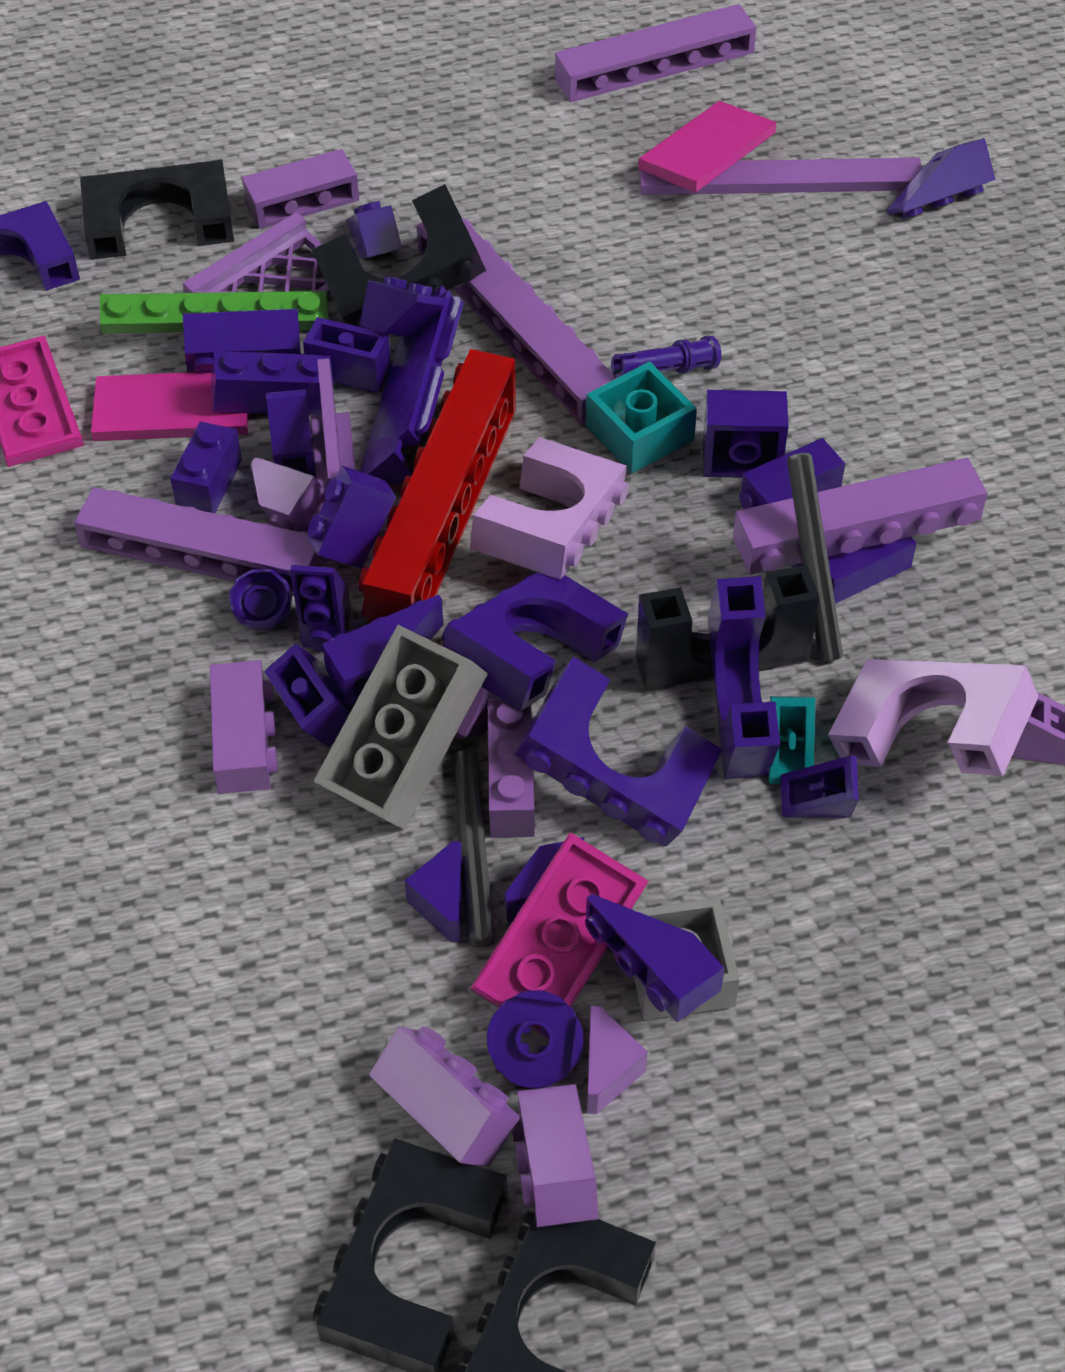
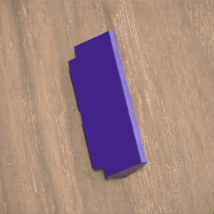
(411, 393)

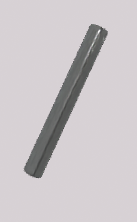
(815, 553)
(473, 850)

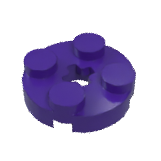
(513, 1056)

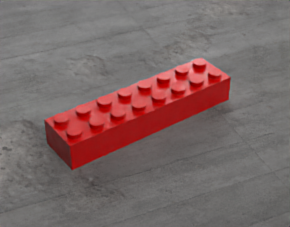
(443, 487)

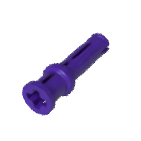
(680, 356)

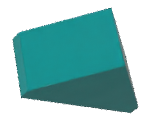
(796, 735)

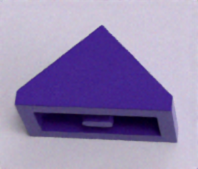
(821, 790)
(437, 891)

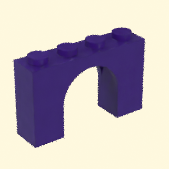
(39, 239)
(848, 571)
(540, 605)
(745, 723)
(562, 749)

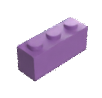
(301, 188)
(242, 727)
(509, 776)
(445, 1095)
(555, 1156)

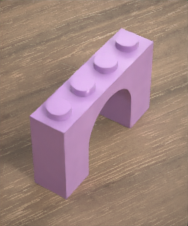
(551, 539)
(891, 692)

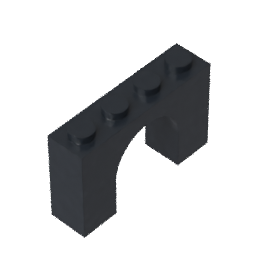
(115, 196)
(446, 261)
(675, 655)
(408, 1188)
(553, 1254)

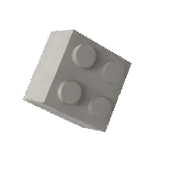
(708, 924)

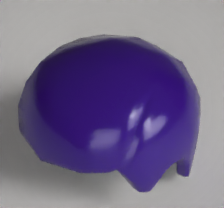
(260, 599)

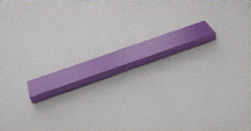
(799, 176)

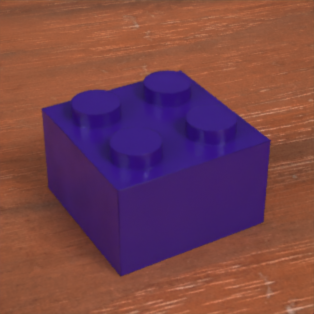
(743, 430)

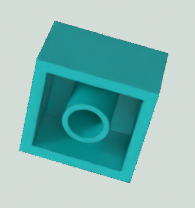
(640, 417)

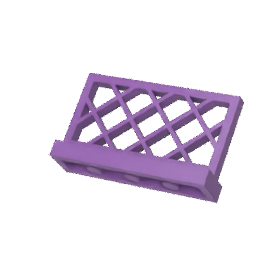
(258, 254)
(330, 432)

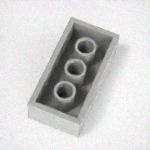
(401, 726)

